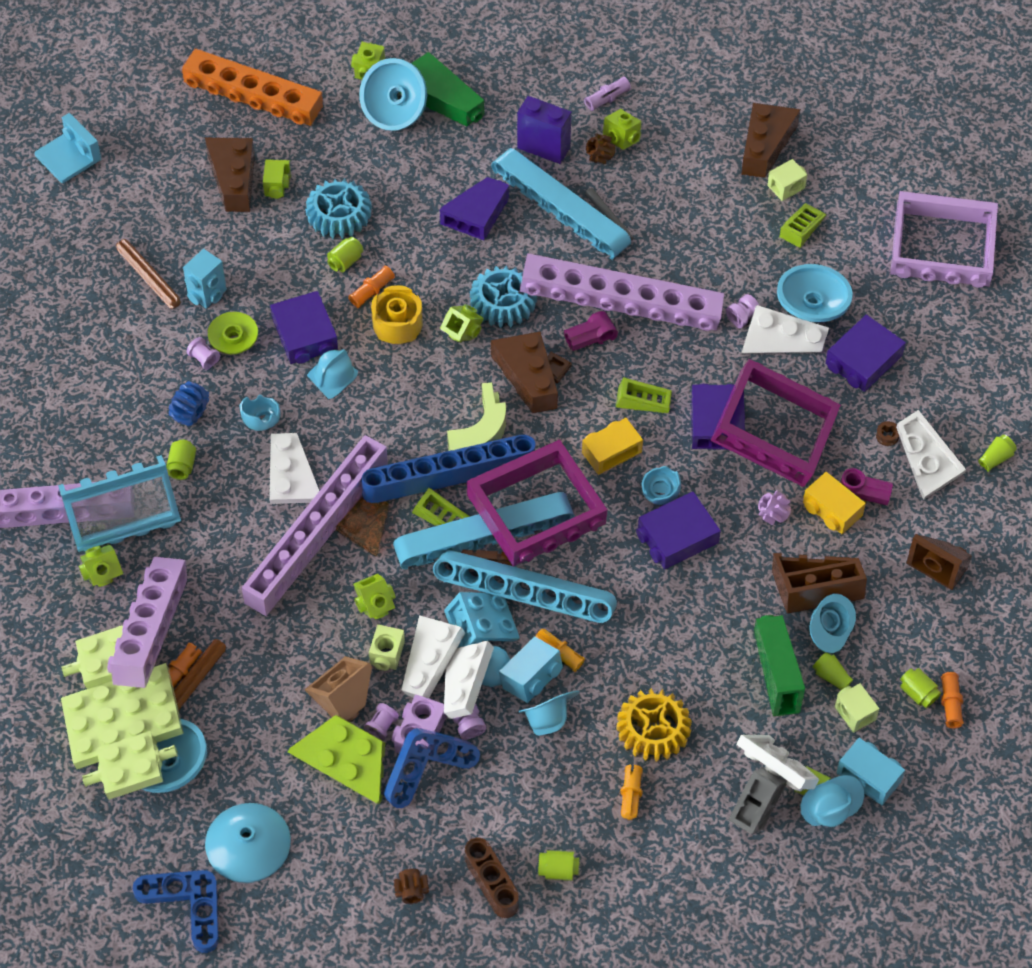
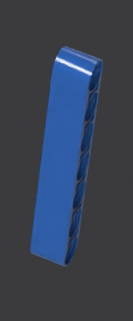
(441, 469)

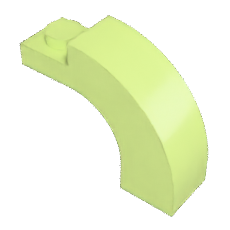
(488, 429)

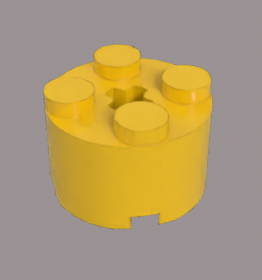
(397, 315)

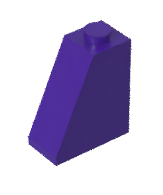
(476, 208)

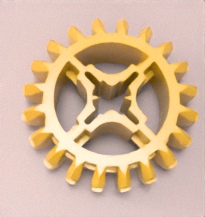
(670, 738)

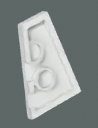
(782, 333)
(928, 455)
(289, 471)
(430, 655)
(465, 677)
(776, 761)

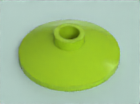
(232, 324)

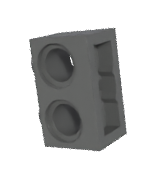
(757, 800)

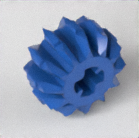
(188, 403)

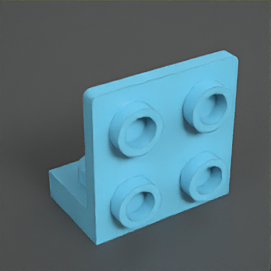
(69, 152)
(482, 618)

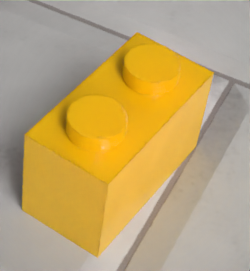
(612, 445)
(833, 503)

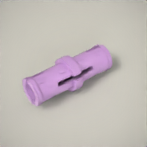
(619, 87)

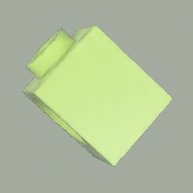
(787, 179)
(386, 638)
(856, 707)

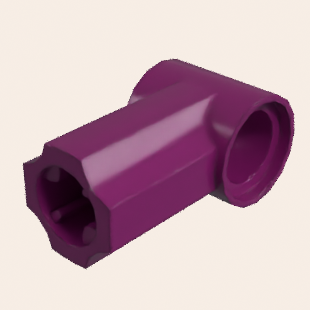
(596, 329)
(866, 487)

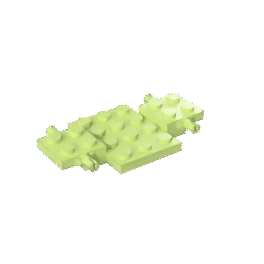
(119, 722)

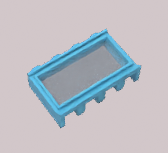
(120, 505)

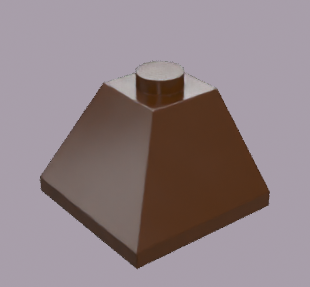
(938, 560)

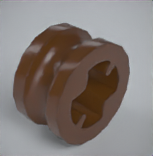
(887, 440)

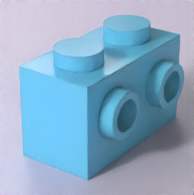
(204, 279)
(531, 669)
(873, 769)

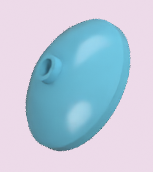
(380, 92)
(814, 293)
(190, 759)
(251, 857)

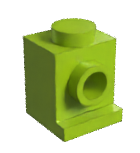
(276, 178)

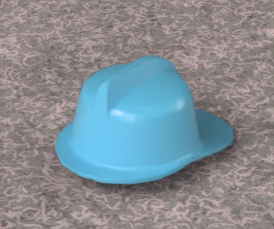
(333, 373)
(832, 623)
(549, 715)
(832, 801)

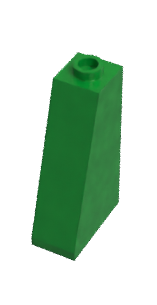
(448, 93)
(779, 666)

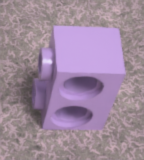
(419, 706)

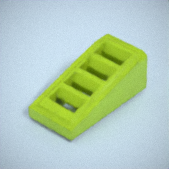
(799, 238)
(635, 403)
(439, 501)

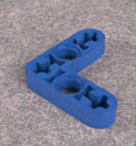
(420, 755)
(190, 891)

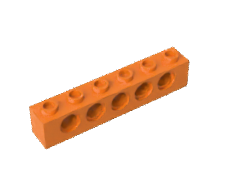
(252, 87)

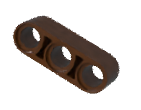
(490, 865)

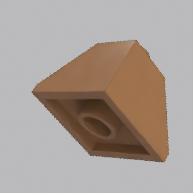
(342, 688)

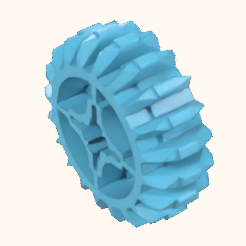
(341, 214)
(500, 285)

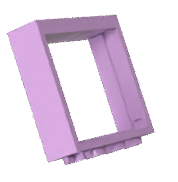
(948, 209)

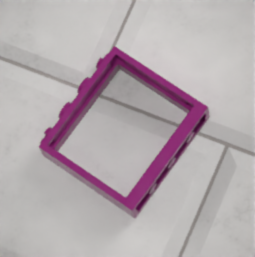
(762, 451)
(523, 468)

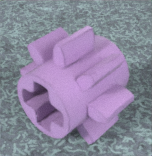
(774, 507)

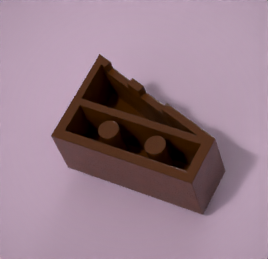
(233, 169)
(528, 369)
(808, 581)

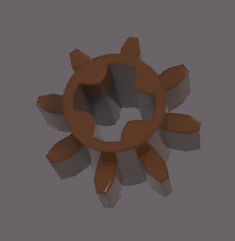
(600, 148)
(411, 886)

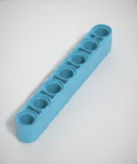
(562, 202)
(472, 532)
(537, 582)

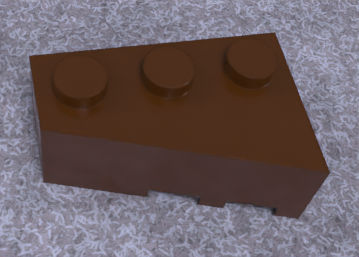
(767, 136)

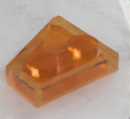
(365, 524)

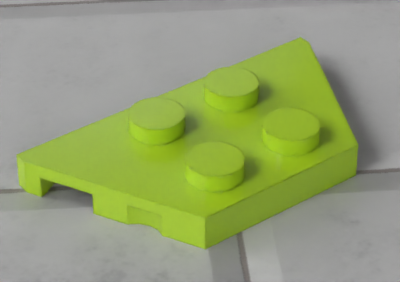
(345, 755)

